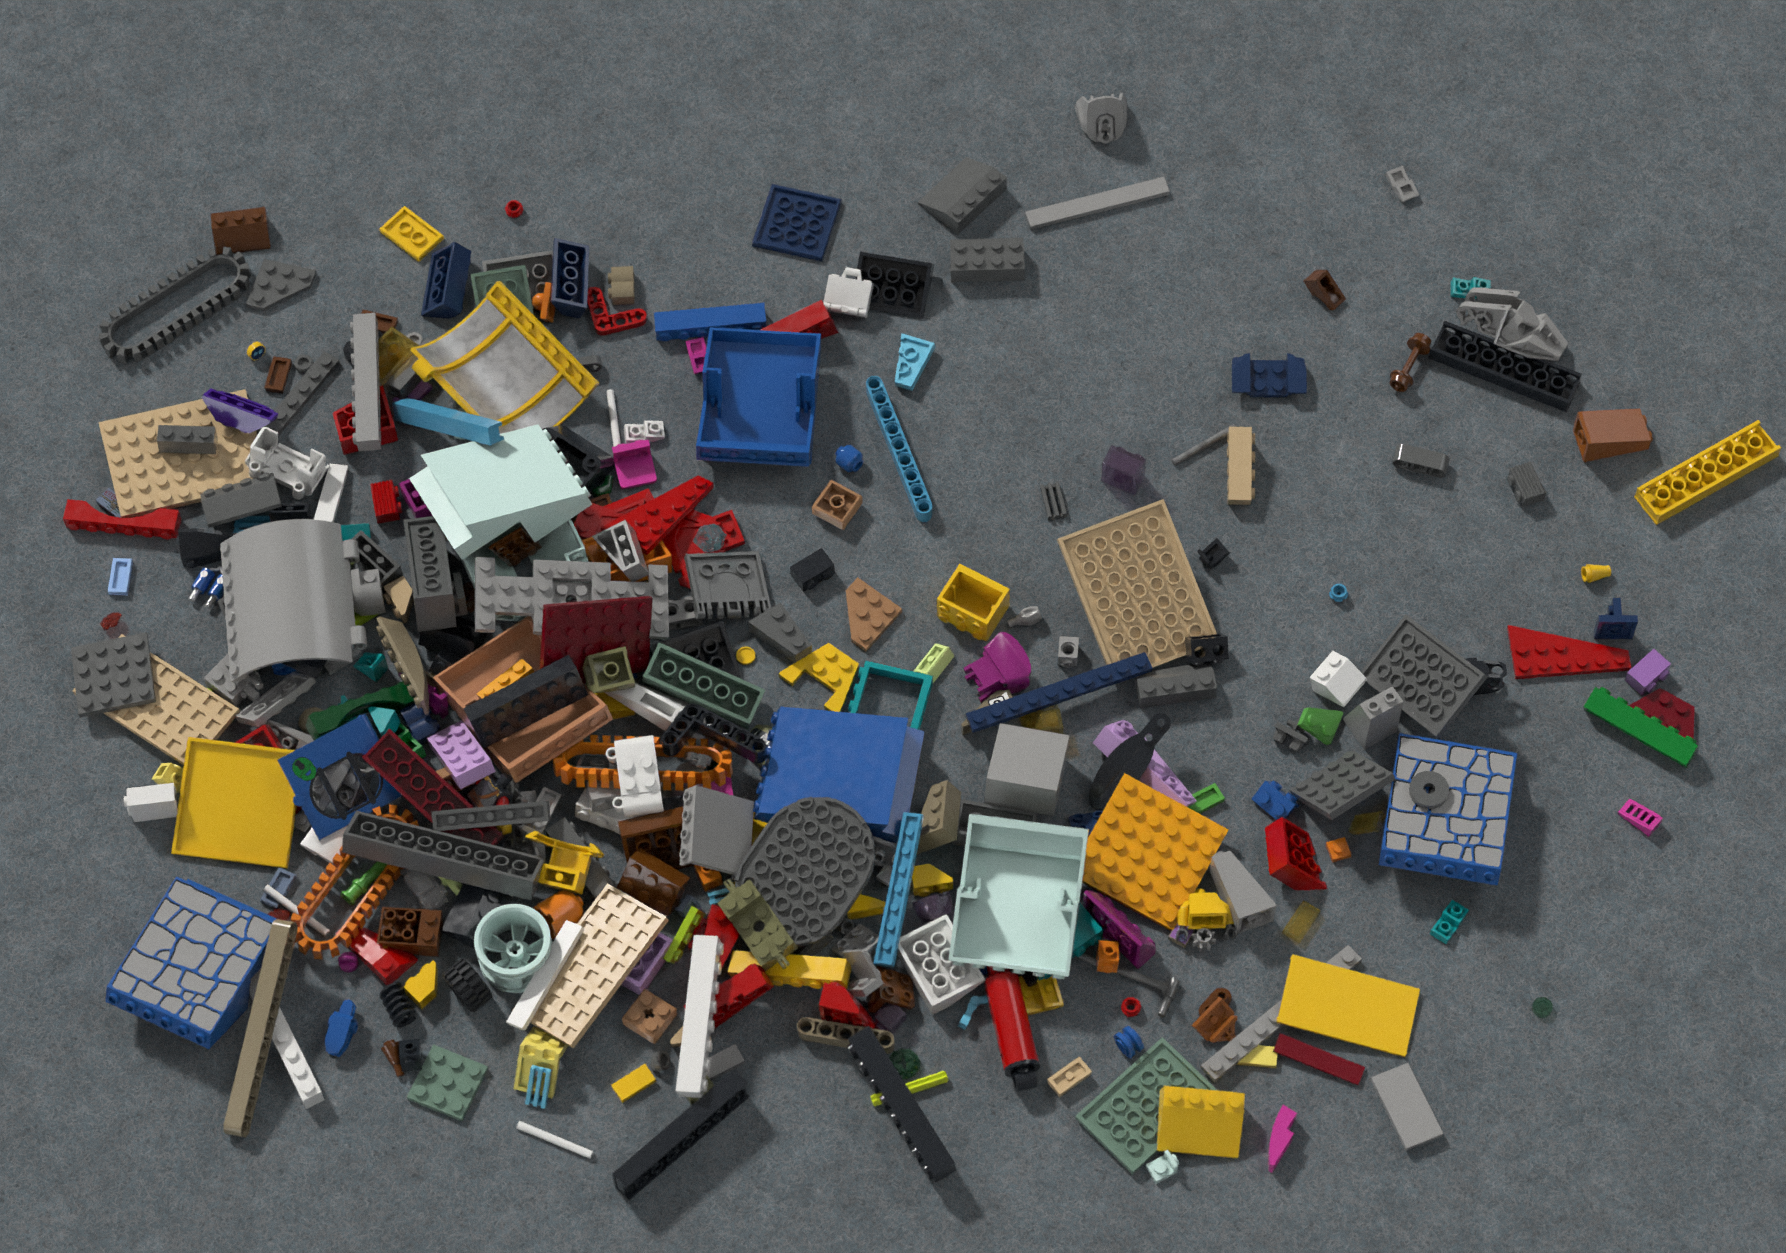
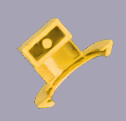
(567, 864)

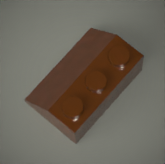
(241, 230)

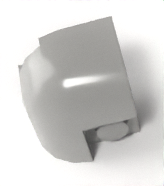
(367, 592)

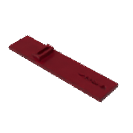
(1319, 1059)

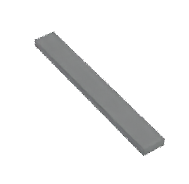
(1097, 203)

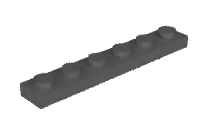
(303, 391)
(491, 816)

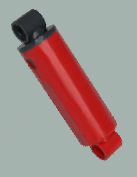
(1012, 1028)

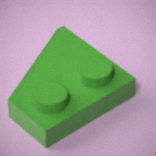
(1320, 723)

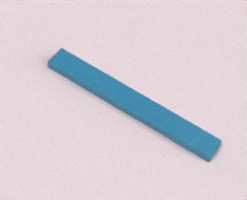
(898, 890)

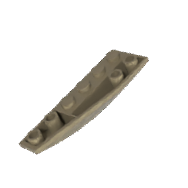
(407, 659)

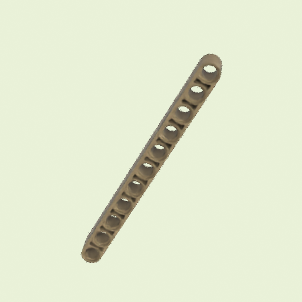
(260, 1028)

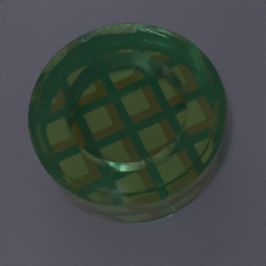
(1542, 1007)

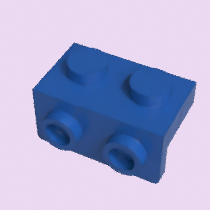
(1274, 800)

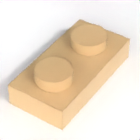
(1069, 1076)

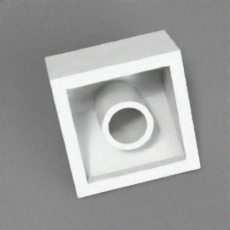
(1337, 679)

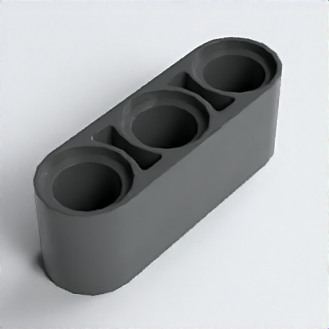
(1420, 460)

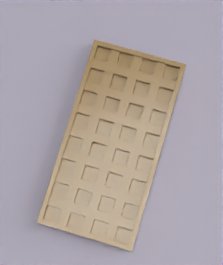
(180, 712)
(611, 945)

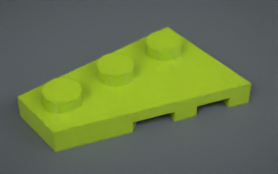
(684, 935)

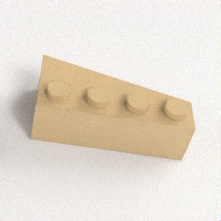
(1240, 465)

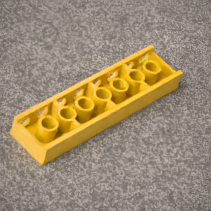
(1706, 473)

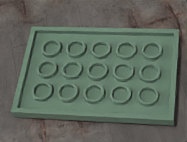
(1128, 1109)

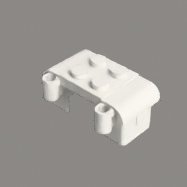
(289, 466)
(637, 776)

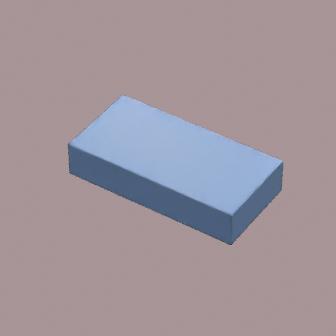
(120, 576)

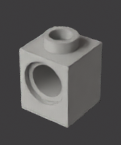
(1068, 644)

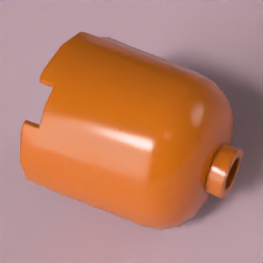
(559, 908)

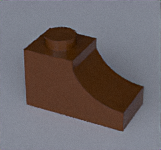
(1325, 288)

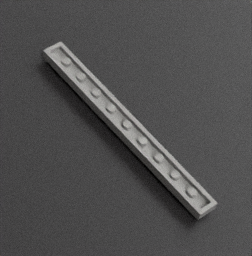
(1262, 1028)

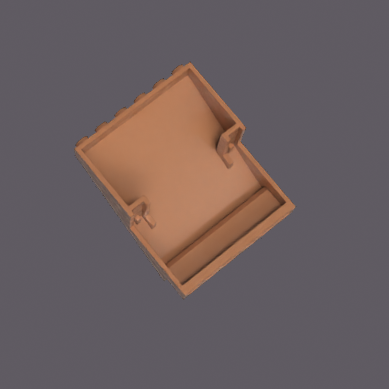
(538, 742)

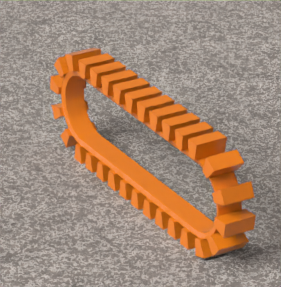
(718, 774)
(363, 910)

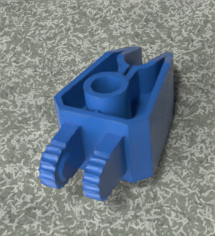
(341, 1029)

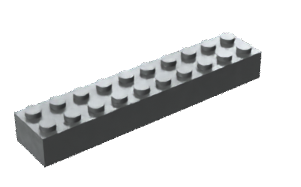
(443, 855)

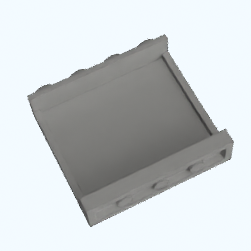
(715, 829)

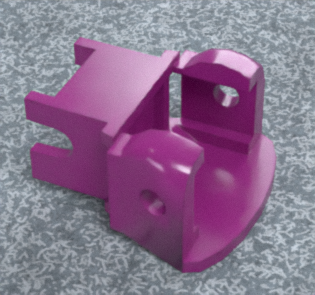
(1002, 663)

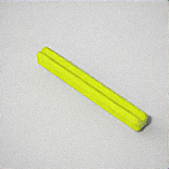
(918, 1085)

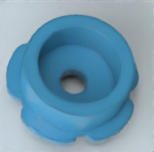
(1338, 588)

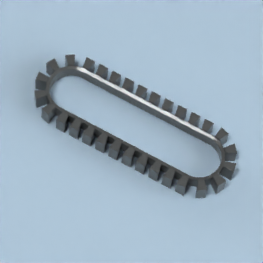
(108, 329)

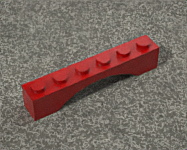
(160, 523)

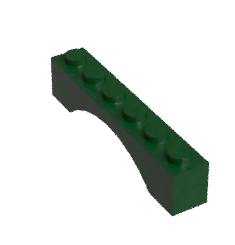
(335, 716)

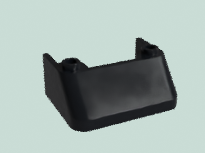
(595, 460)

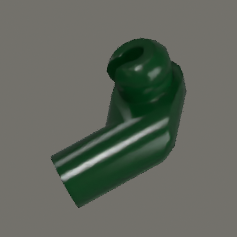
(605, 488)

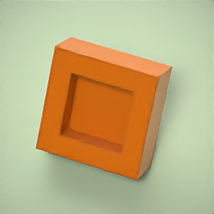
(1338, 849)

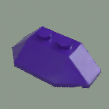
(238, 411)

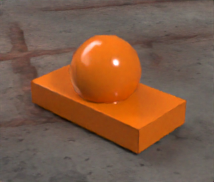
(543, 303)

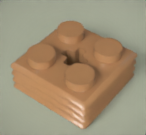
(833, 495)
(649, 1028)

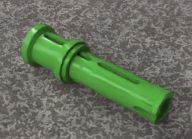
(360, 885)

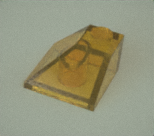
(1047, 720)

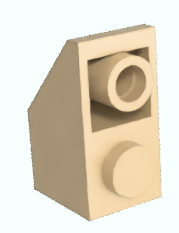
(400, 596)

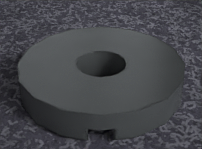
(1428, 779)

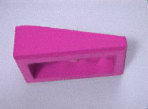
(1641, 825)

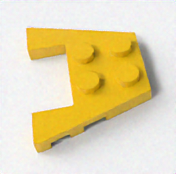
(828, 667)

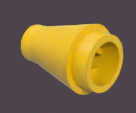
(1595, 572)

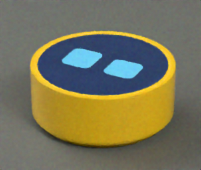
(256, 350)

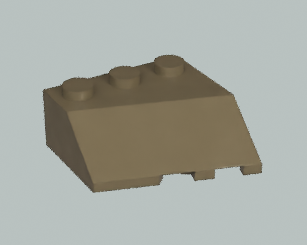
(940, 816)

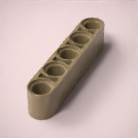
(837, 1030)

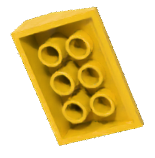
(1200, 1121)

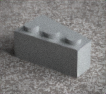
(624, 549)

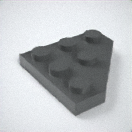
(278, 283)

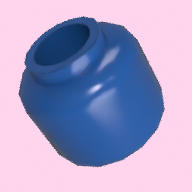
(849, 458)

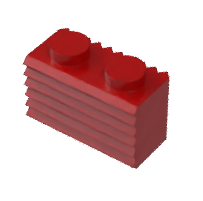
(385, 501)

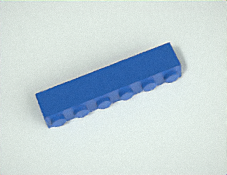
(697, 322)

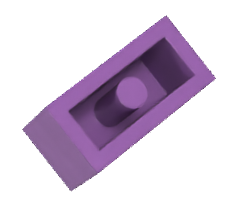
(1648, 672)

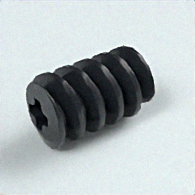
(396, 1005)

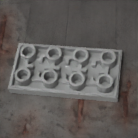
(1406, 1106)

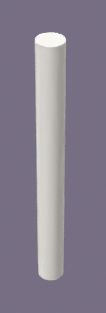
(613, 417)
(293, 908)
(554, 1139)

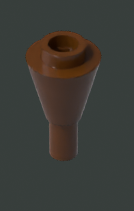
(391, 1051)

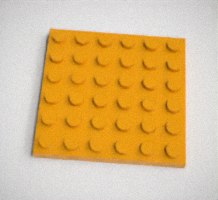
(1149, 851)

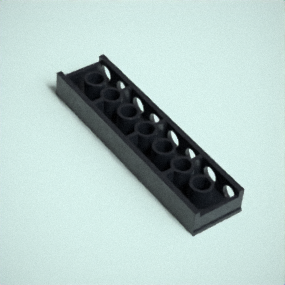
(1505, 368)
(680, 1132)

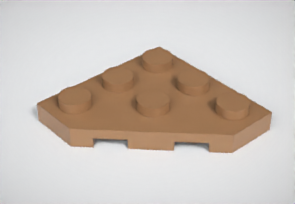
(868, 613)

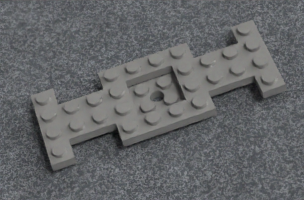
(527, 594)

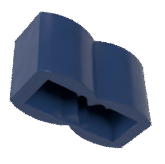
(418, 723)

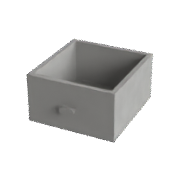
(1026, 769)

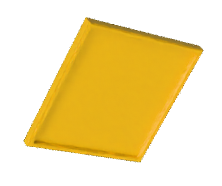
(234, 804)

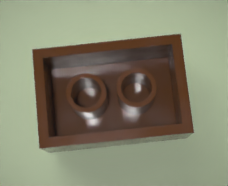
(653, 882)

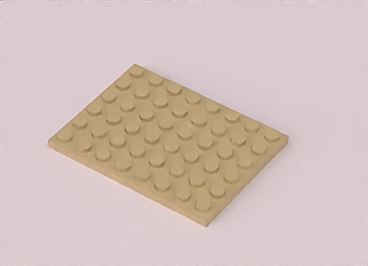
(157, 480)
(1137, 585)

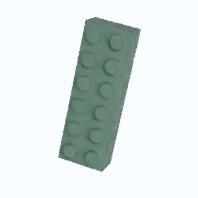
(703, 685)

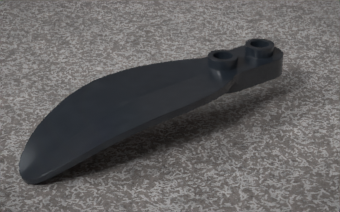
(1129, 758)

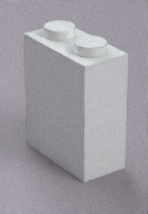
(152, 802)

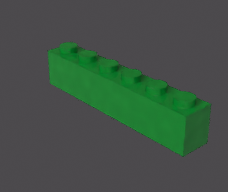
(1639, 726)

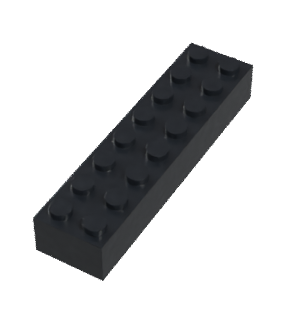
(904, 1108)

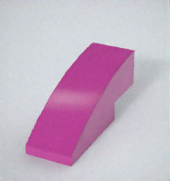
(1280, 1136)

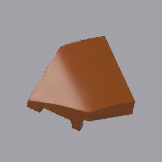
(1216, 1022)

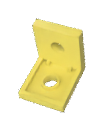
(542, 1051)

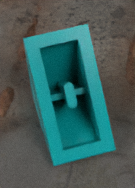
(372, 665)
(385, 719)

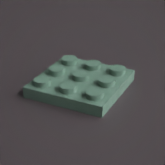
(513, 278)
(447, 1082)

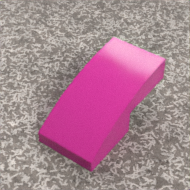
(696, 351)

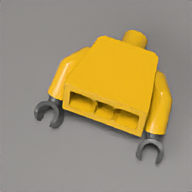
(1205, 911)

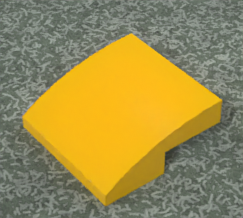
(1042, 996)

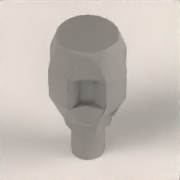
(1027, 617)

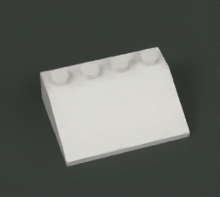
(928, 965)

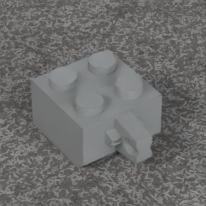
(234, 693)

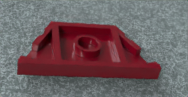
(1669, 710)

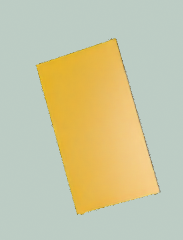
(1348, 1005)

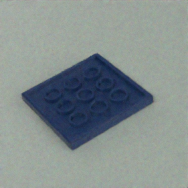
(796, 222)

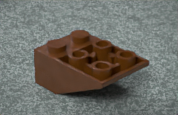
(515, 547)
(411, 930)

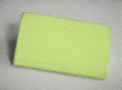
(935, 661)

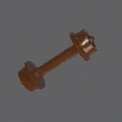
(1400, 379)

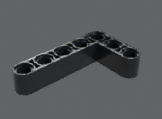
(696, 719)

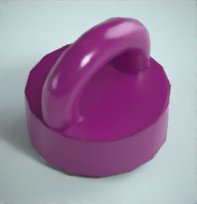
(348, 962)

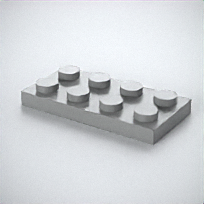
(275, 699)

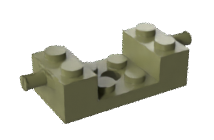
(745, 909)

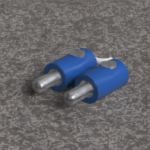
(203, 581)

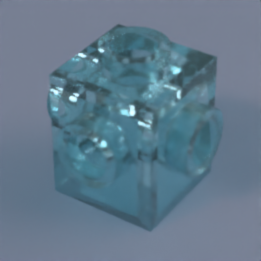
(709, 538)

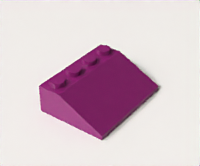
(1117, 928)

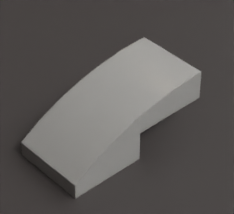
(1401, 184)

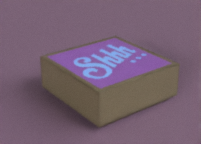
(1181, 940)

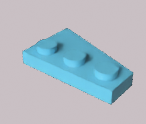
(913, 357)

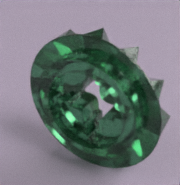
(911, 1068)

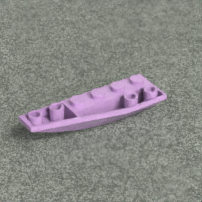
(1157, 774)

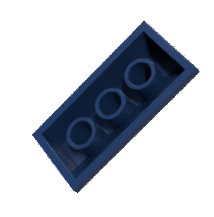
(570, 277)
(446, 282)

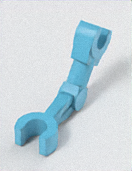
(974, 1002)

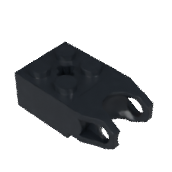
(1486, 667)

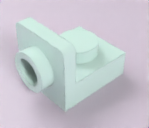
(1163, 1167)

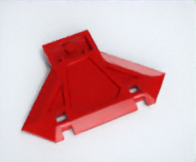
(595, 516)
(680, 539)

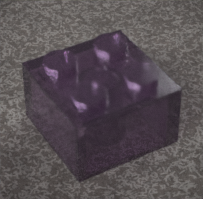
(1123, 469)

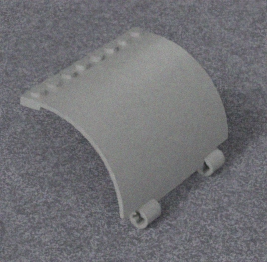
(289, 595)

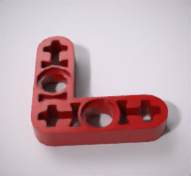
(605, 319)

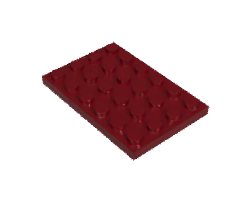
(597, 627)

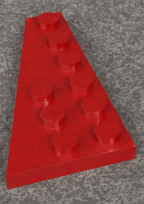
(661, 515)
(1549, 655)

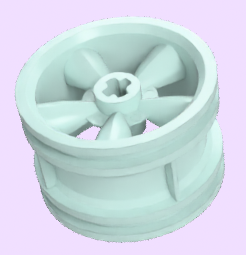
(517, 919)

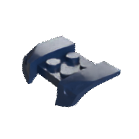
(1269, 377)

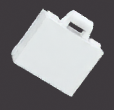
(847, 294)

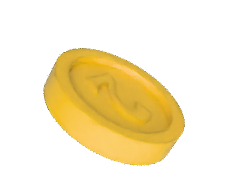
(745, 655)

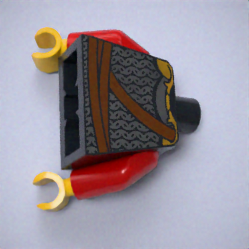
(492, 792)

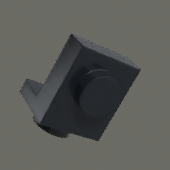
(1213, 553)

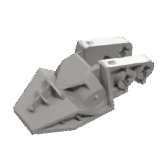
(1513, 323)

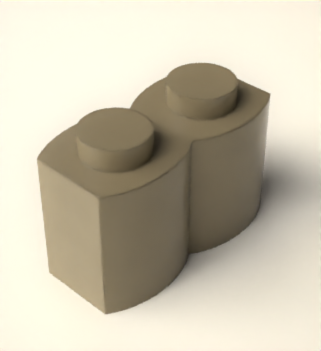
(622, 285)

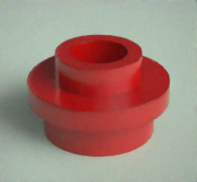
(514, 204)
(1130, 1001)

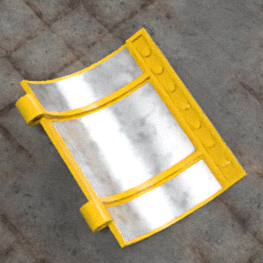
(506, 366)

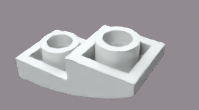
(649, 430)

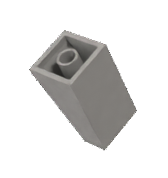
(1375, 718)
(1242, 893)

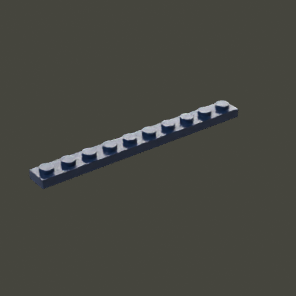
(1058, 692)

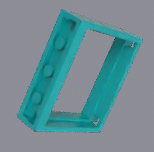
(899, 674)

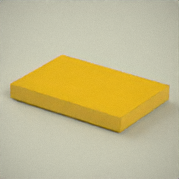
(411, 233)

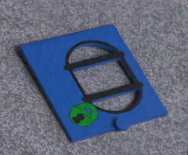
(314, 758)

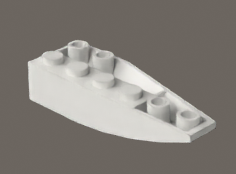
(653, 705)

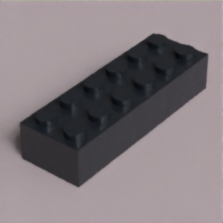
(526, 701)

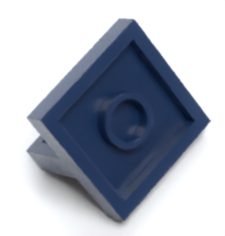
(1614, 624)

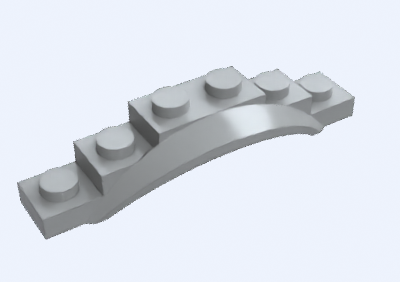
(335, 777)

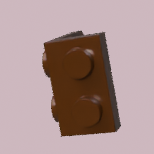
(895, 990)

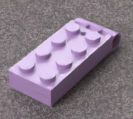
(461, 754)

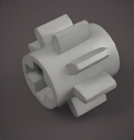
(1208, 941)

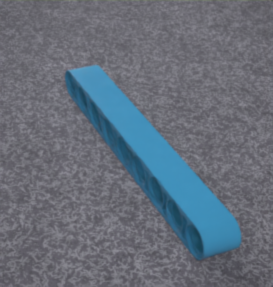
(899, 456)

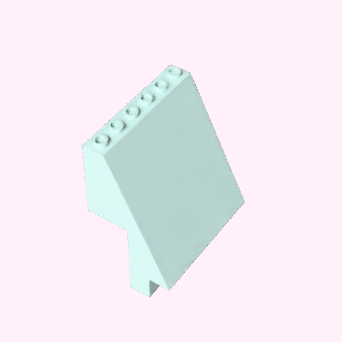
(487, 489)
(1019, 896)

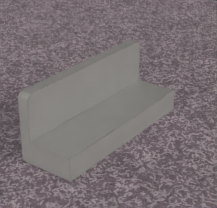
(545, 795)

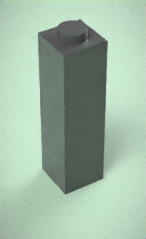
(405, 378)

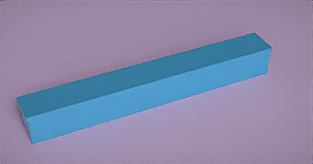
(447, 421)

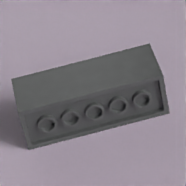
(429, 574)

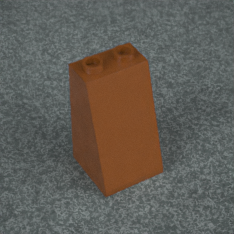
(1611, 433)

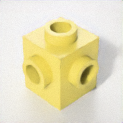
(169, 773)

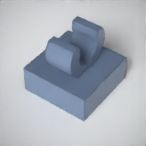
(686, 904)

